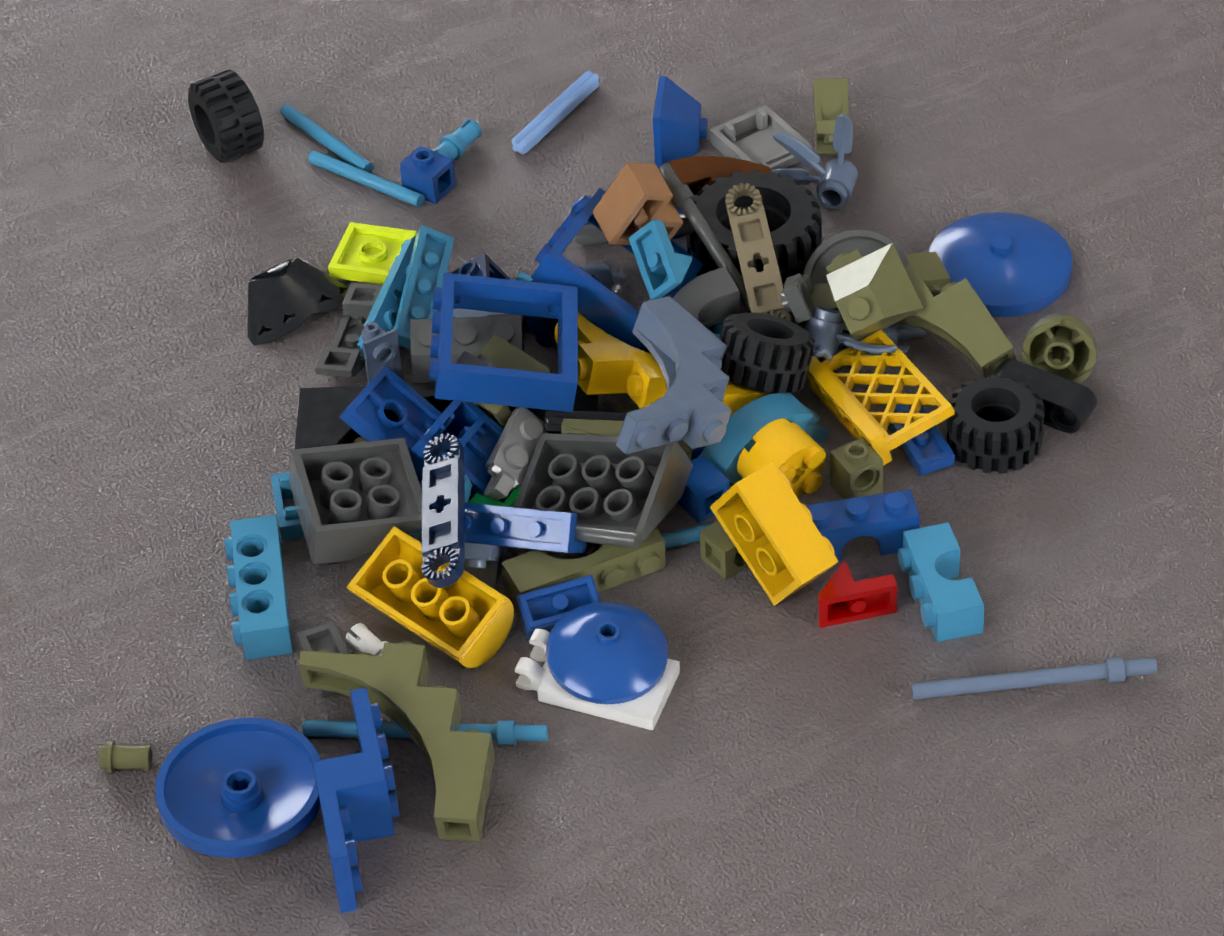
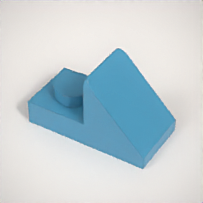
(656, 259)

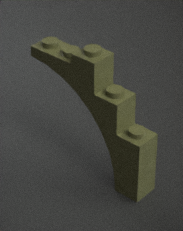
(953, 316)
(430, 715)

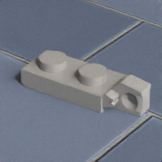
(513, 452)

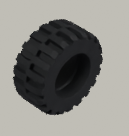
(790, 213)

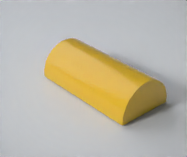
(460, 620)

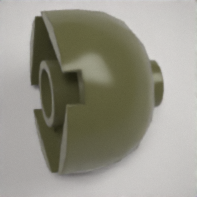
(1061, 346)

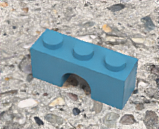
(947, 605)

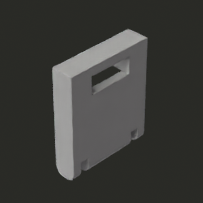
(759, 146)

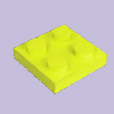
(367, 252)

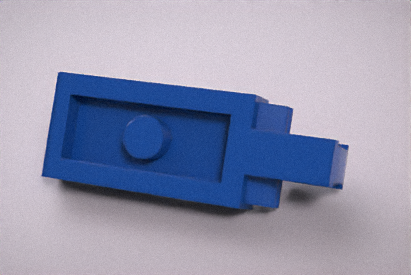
(927, 450)

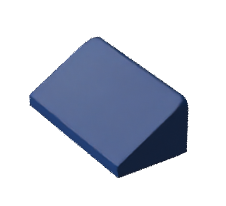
(548, 605)

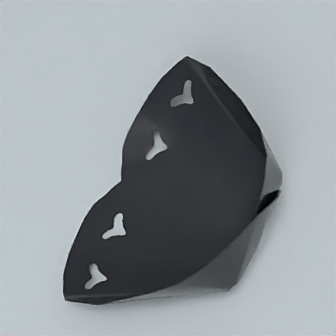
(288, 290)

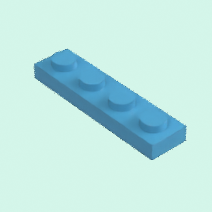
(425, 272)

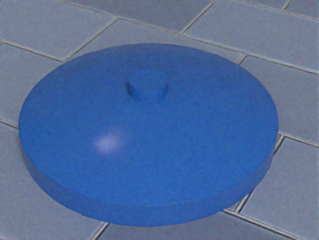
(1008, 261)
(238, 787)

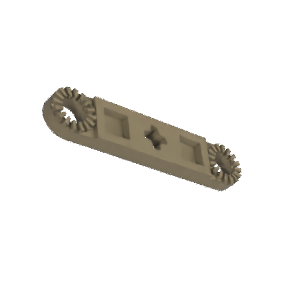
(752, 243)

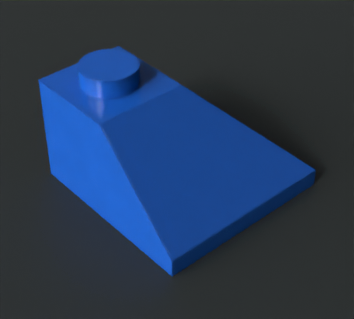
(676, 123)

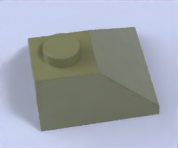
(874, 292)

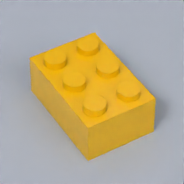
(774, 533)

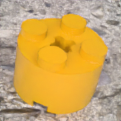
(790, 451)

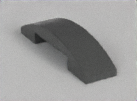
(343, 355)

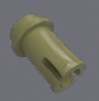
(131, 757)

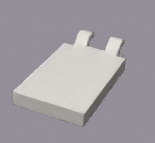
(639, 712)

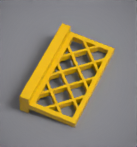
(846, 406)

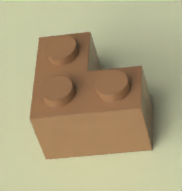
(634, 201)

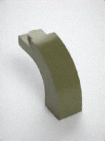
(829, 101)

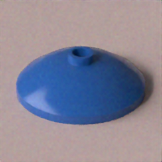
(607, 667)

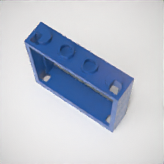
(594, 299)
(505, 385)

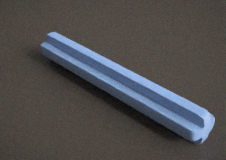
(555, 112)

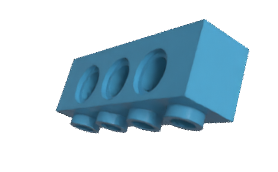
(259, 587)

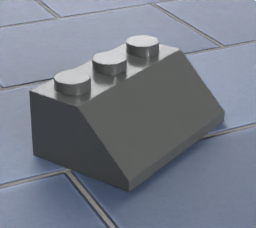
(468, 335)

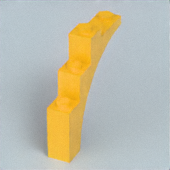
(616, 367)

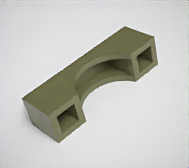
(608, 566)

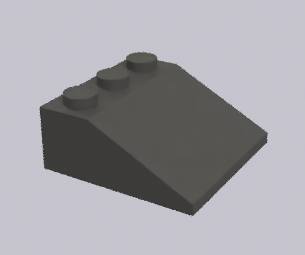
(354, 496)

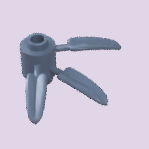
(838, 175)
(827, 330)

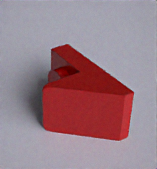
(852, 601)

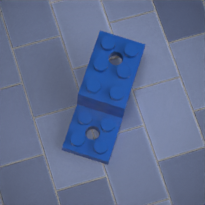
(422, 422)
(356, 798)

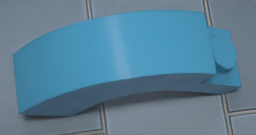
(752, 418)

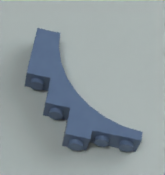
(695, 384)

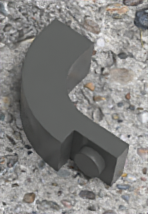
(710, 297)

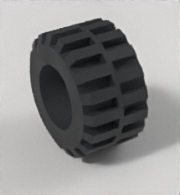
(226, 116)
(766, 352)
(995, 424)

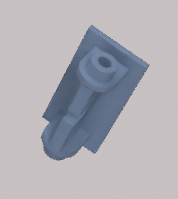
(380, 349)

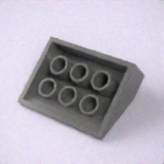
(604, 483)

